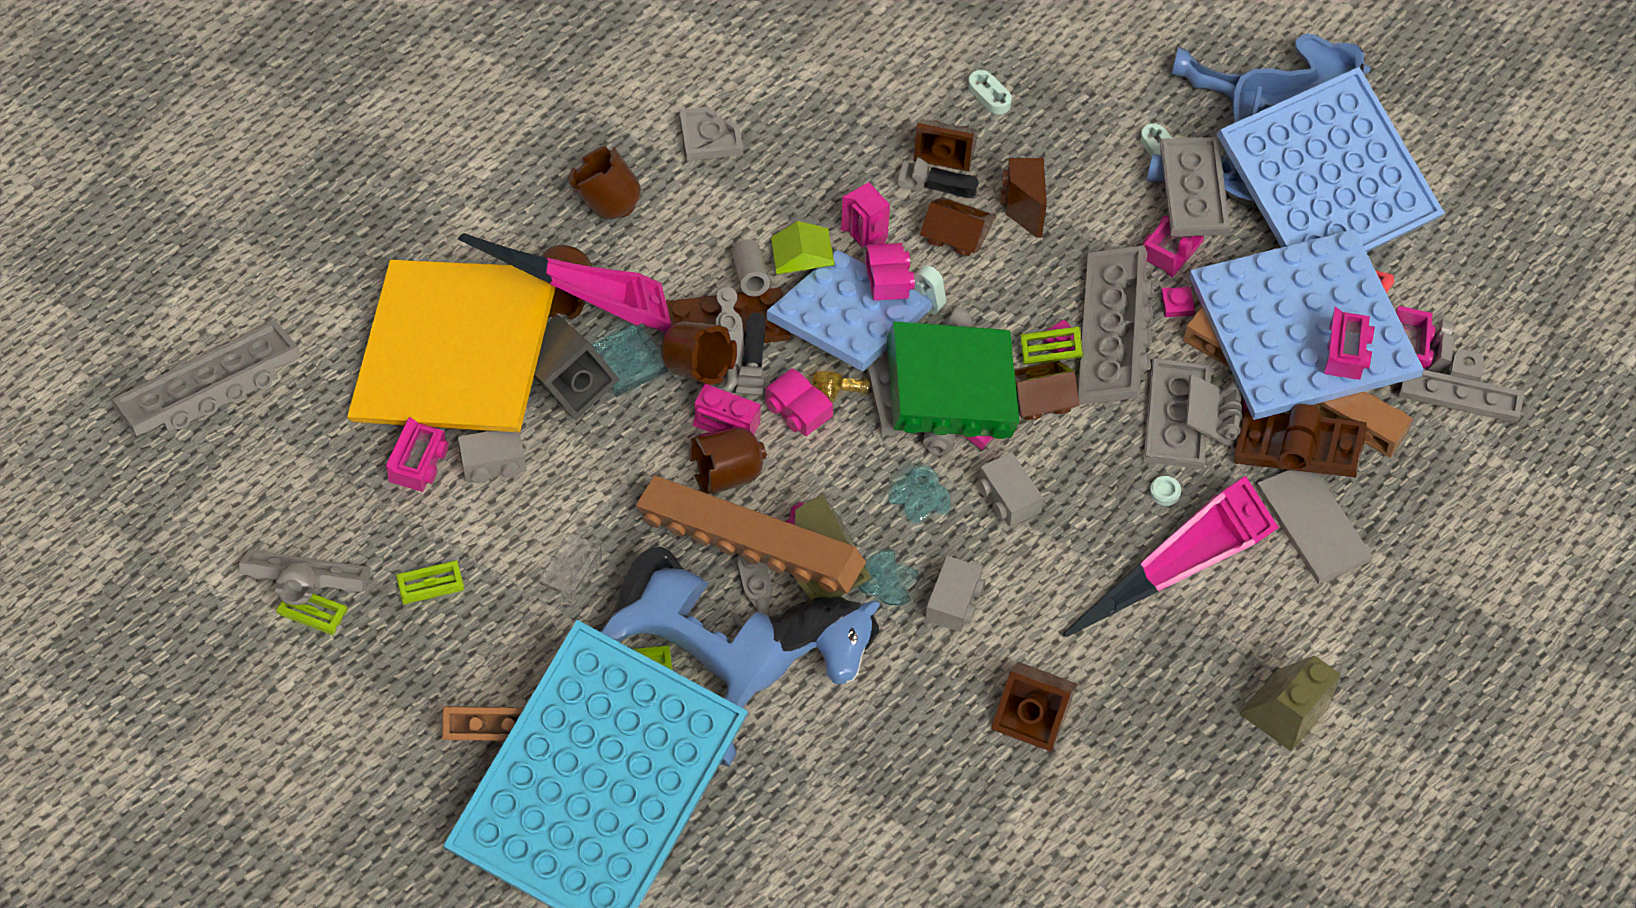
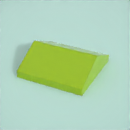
(802, 248)

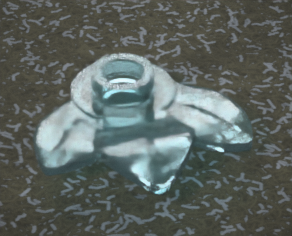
(921, 498)
(891, 579)

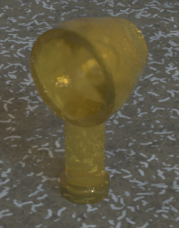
(831, 383)

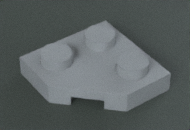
(709, 135)

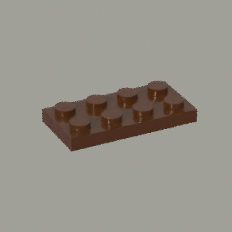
(707, 309)

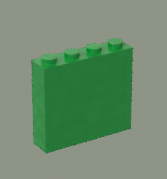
(952, 380)

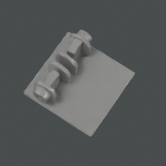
(1214, 410)

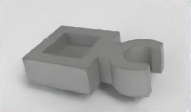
(1442, 347)

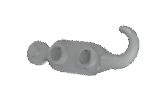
(732, 321)
(756, 586)

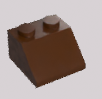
(945, 144)
(1025, 193)
(956, 225)
(1045, 389)
(1033, 706)

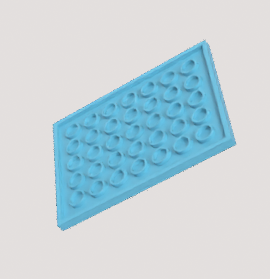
(596, 777)

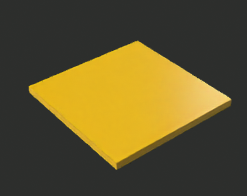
(452, 346)

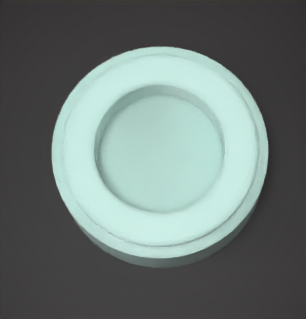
(1165, 490)

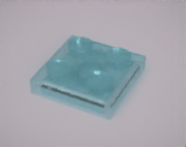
(631, 358)

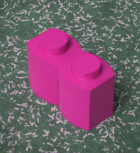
(888, 271)
(798, 402)

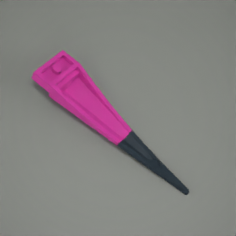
(618, 292)
(1213, 533)

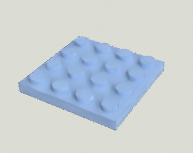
(838, 312)

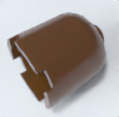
(606, 184)
(564, 302)
(698, 351)
(726, 459)

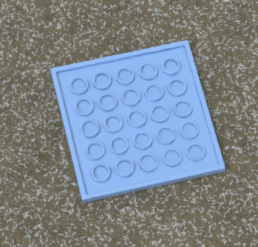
(1330, 166)
(1277, 316)

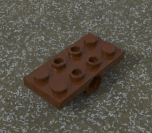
(1302, 442)

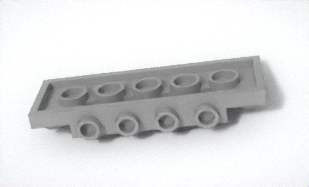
(1115, 325)
(208, 381)

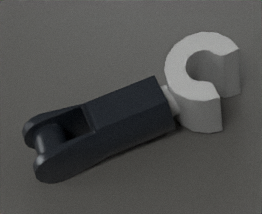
(937, 179)
(751, 375)

